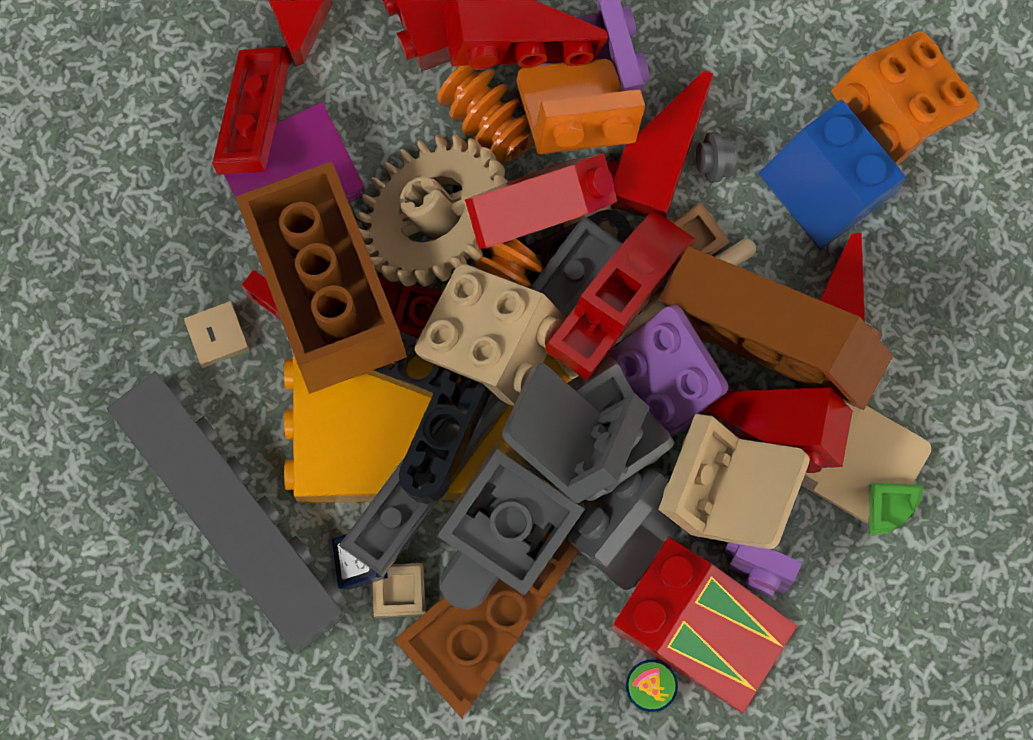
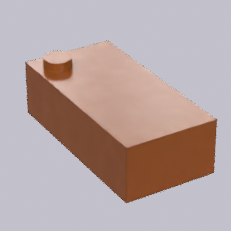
(321, 277)
(778, 327)

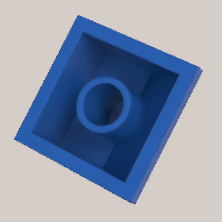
(832, 175)

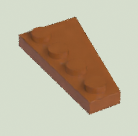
(465, 647)

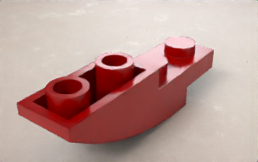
(619, 294)

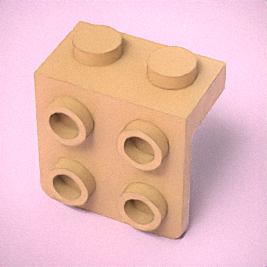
(489, 330)
(875, 453)
(733, 486)

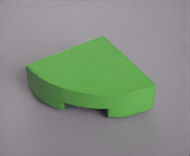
(891, 506)

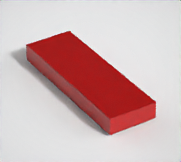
(251, 111)

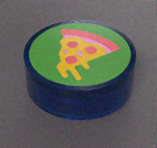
(651, 686)

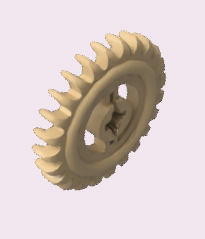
(418, 203)

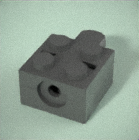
(503, 528)

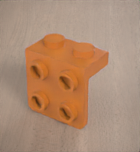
(905, 94)
(579, 106)

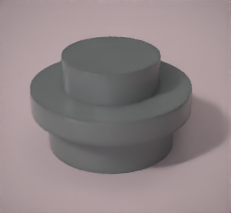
(716, 157)

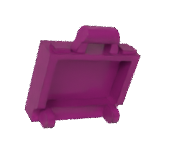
(298, 146)

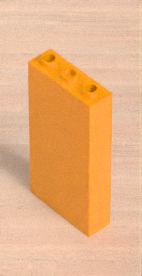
(359, 433)

